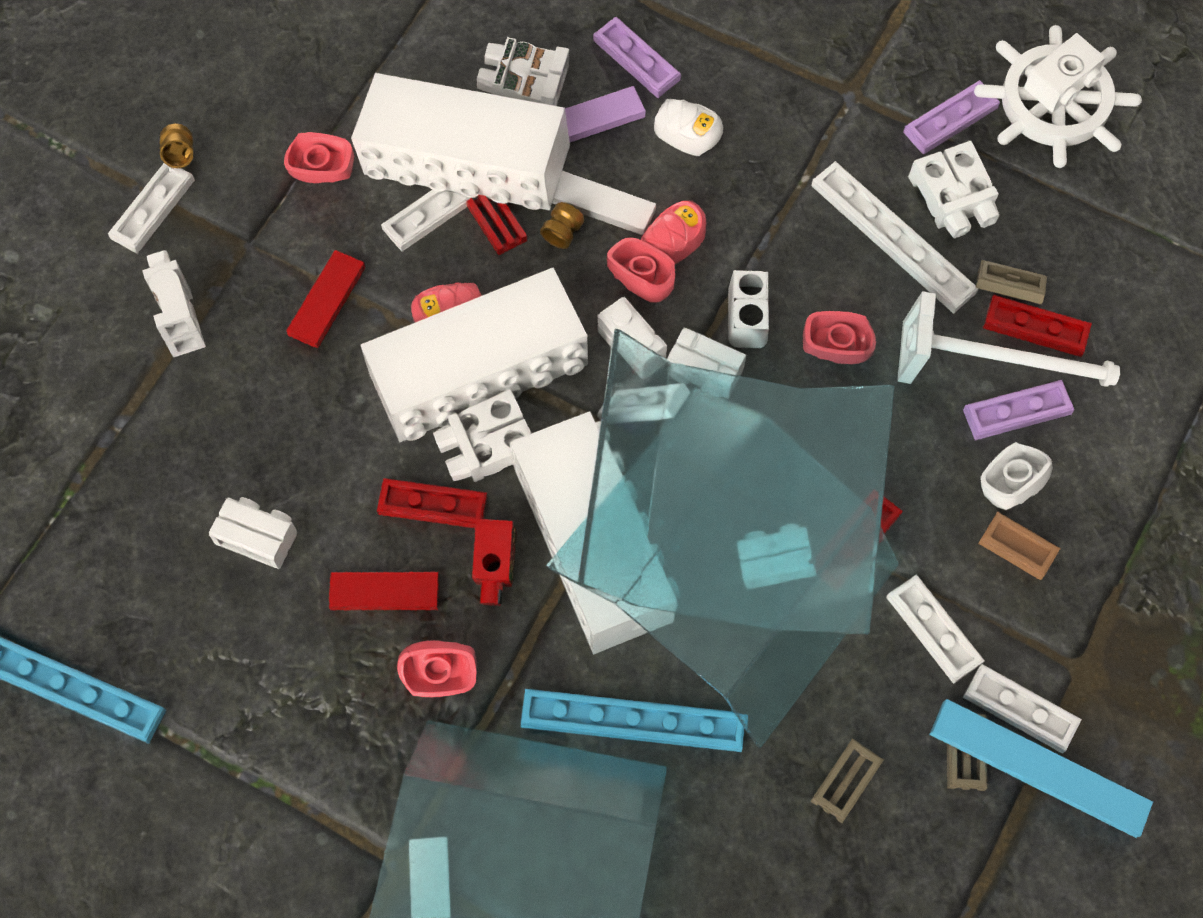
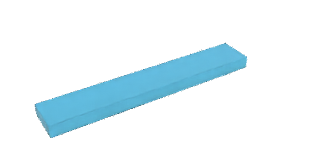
(79, 691)
(632, 720)
(1041, 768)

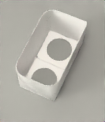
(744, 335)

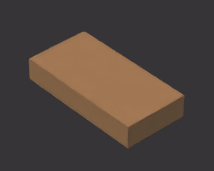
(1019, 546)

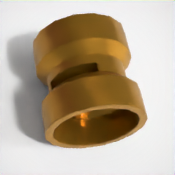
(176, 146)
(562, 225)

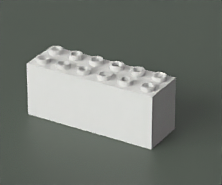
(462, 141)
(476, 351)
(557, 481)

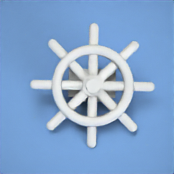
(1055, 80)

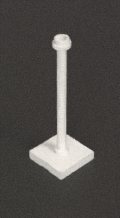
(919, 339)

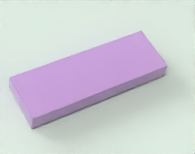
(637, 57)
(603, 113)
(949, 119)
(1018, 409)

